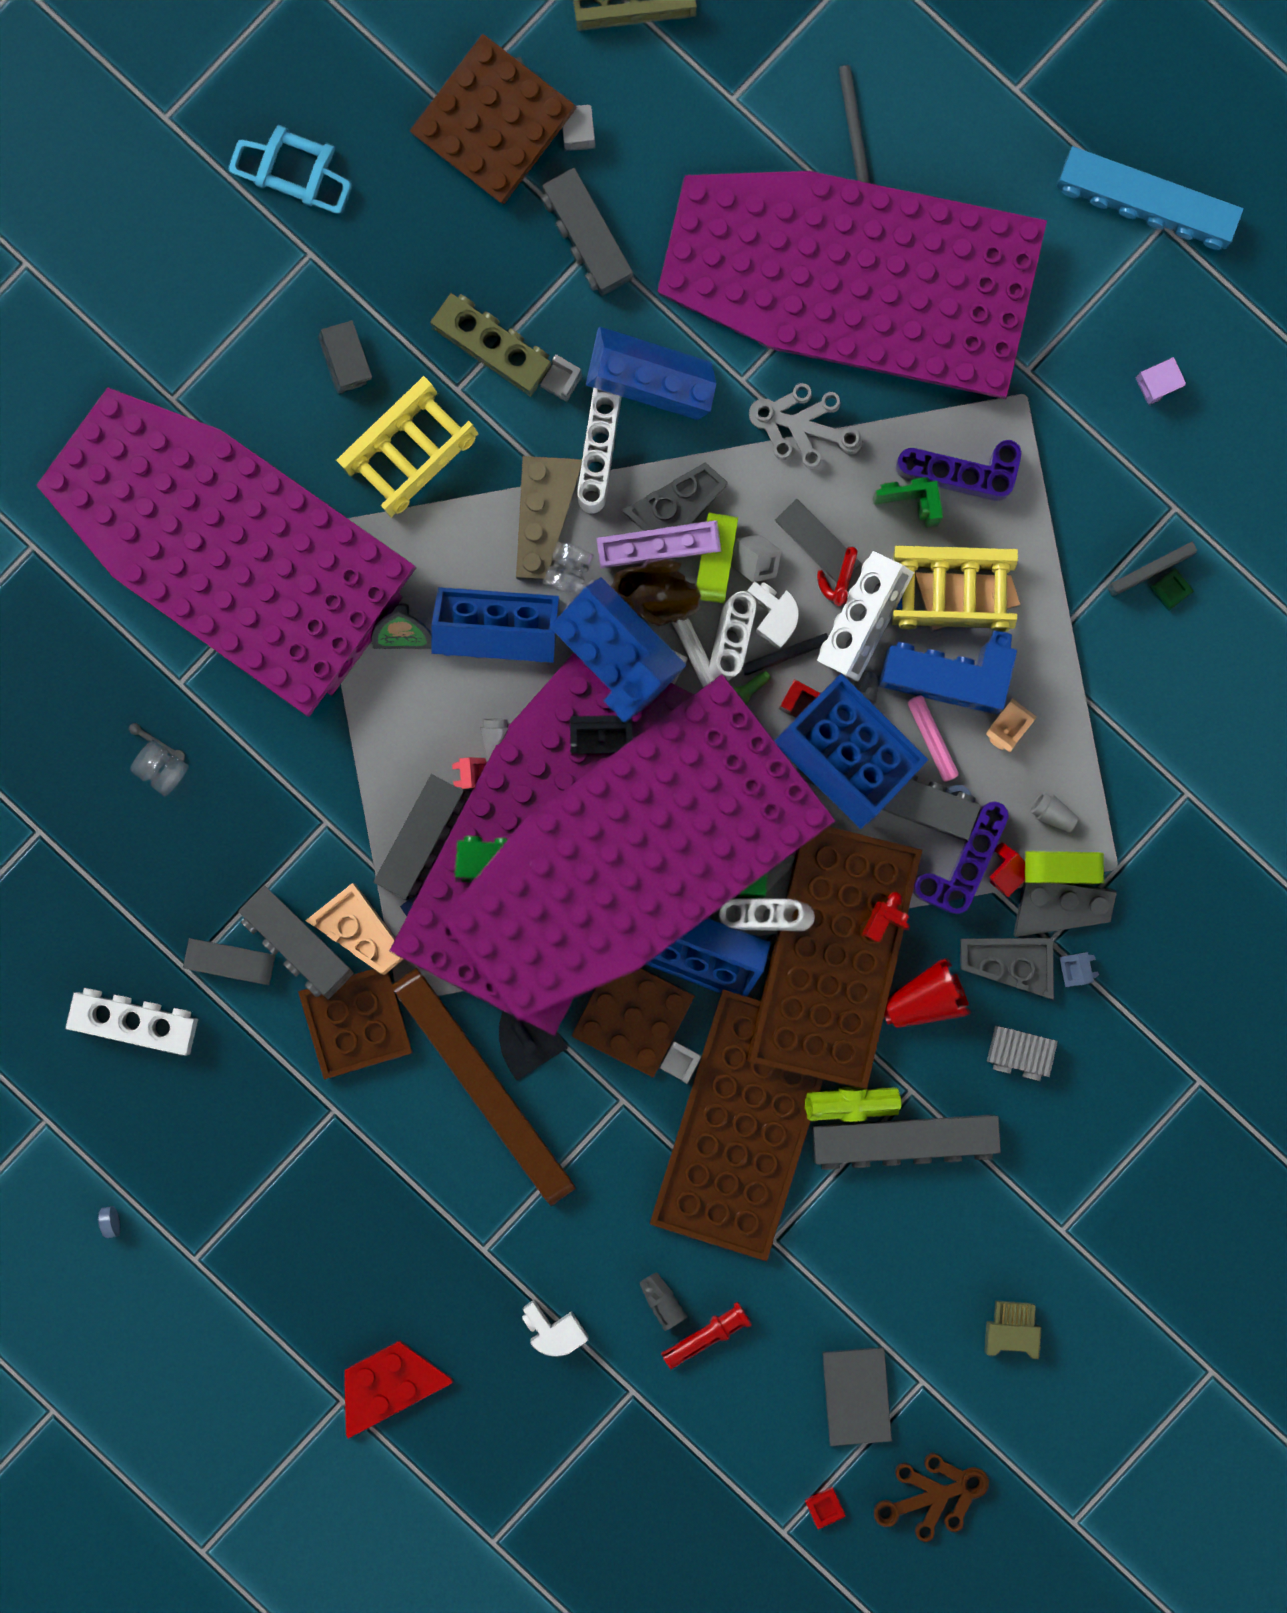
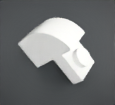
(782, 614)
(557, 1338)

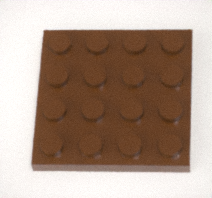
(493, 119)

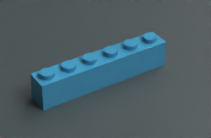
(1149, 198)

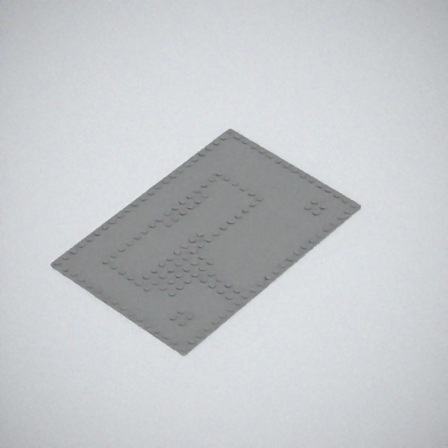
(425, 710)

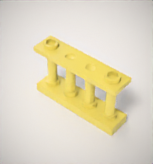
(400, 418)
(969, 561)

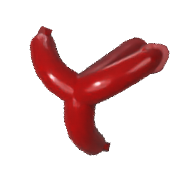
(840, 594)

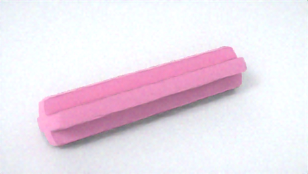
(933, 738)

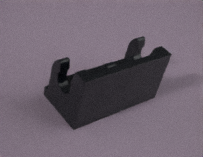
(599, 734)

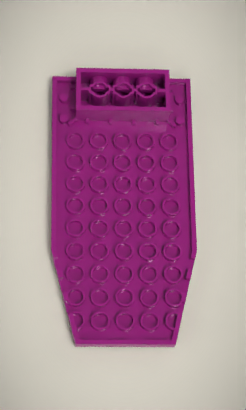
(857, 274)
(225, 545)
(518, 779)
(635, 854)

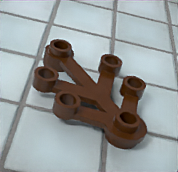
(936, 1495)

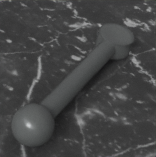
(136, 729)

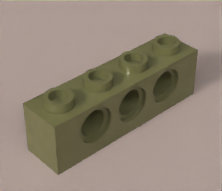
(524, 377)

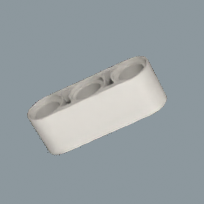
(741, 625)
(779, 919)

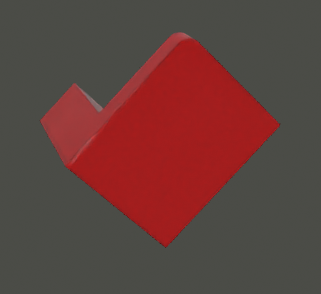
(798, 698)
(1010, 872)

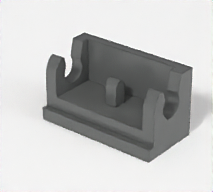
(344, 356)

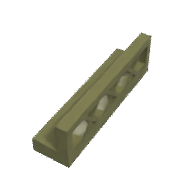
(631, 12)

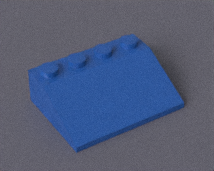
(850, 751)

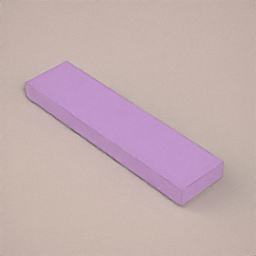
(659, 544)

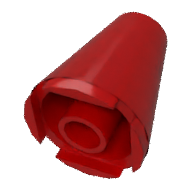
(928, 998)

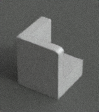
(579, 130)
(562, 378)
(756, 558)
(680, 1061)

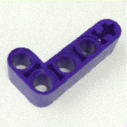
(957, 466)
(967, 855)

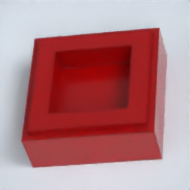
(825, 1508)

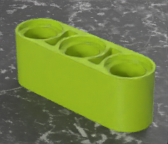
(715, 566)
(1064, 867)

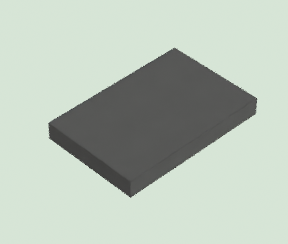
(856, 1396)

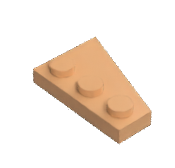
(955, 593)
(358, 928)

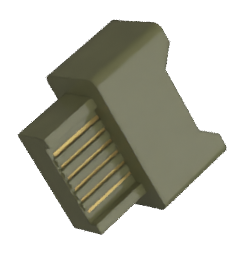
(1013, 1329)

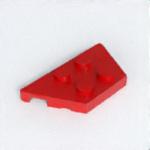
(387, 1385)

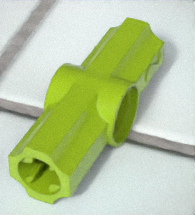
(852, 1103)

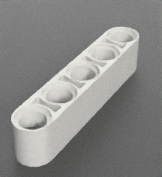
(598, 451)

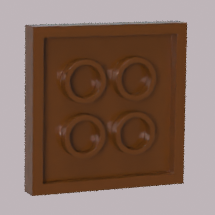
(634, 1019)
(356, 1024)

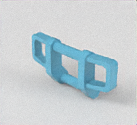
(307, 194)

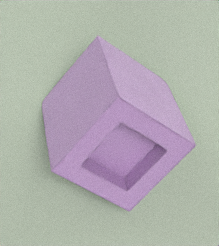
(1160, 380)

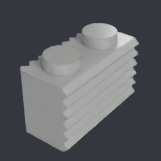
(1021, 1051)

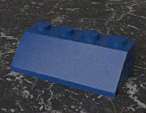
(651, 374)
(494, 624)
(715, 958)

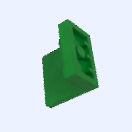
(929, 504)

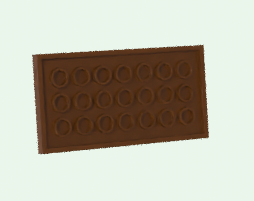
(831, 981)
(735, 1141)

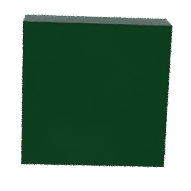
(1171, 589)

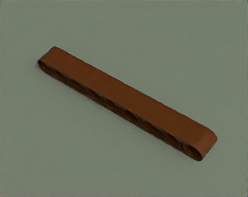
(483, 1087)

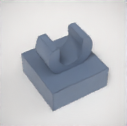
(1077, 969)

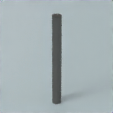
(854, 124)

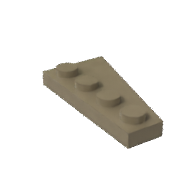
(544, 505)

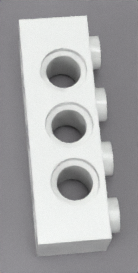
(879, 610)
(84, 1019)

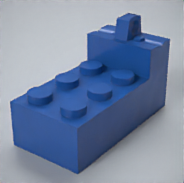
(618, 648)
(953, 681)

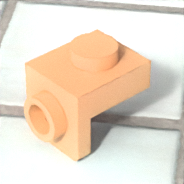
(1010, 726)

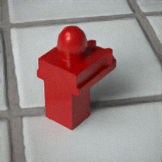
(882, 915)

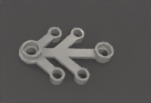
(801, 424)

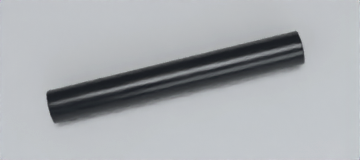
(784, 654)

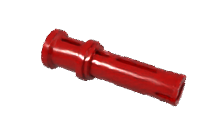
(718, 1329)

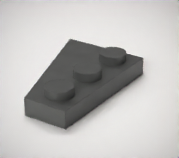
(679, 501)
(1062, 906)
(1013, 961)

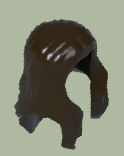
(658, 591)

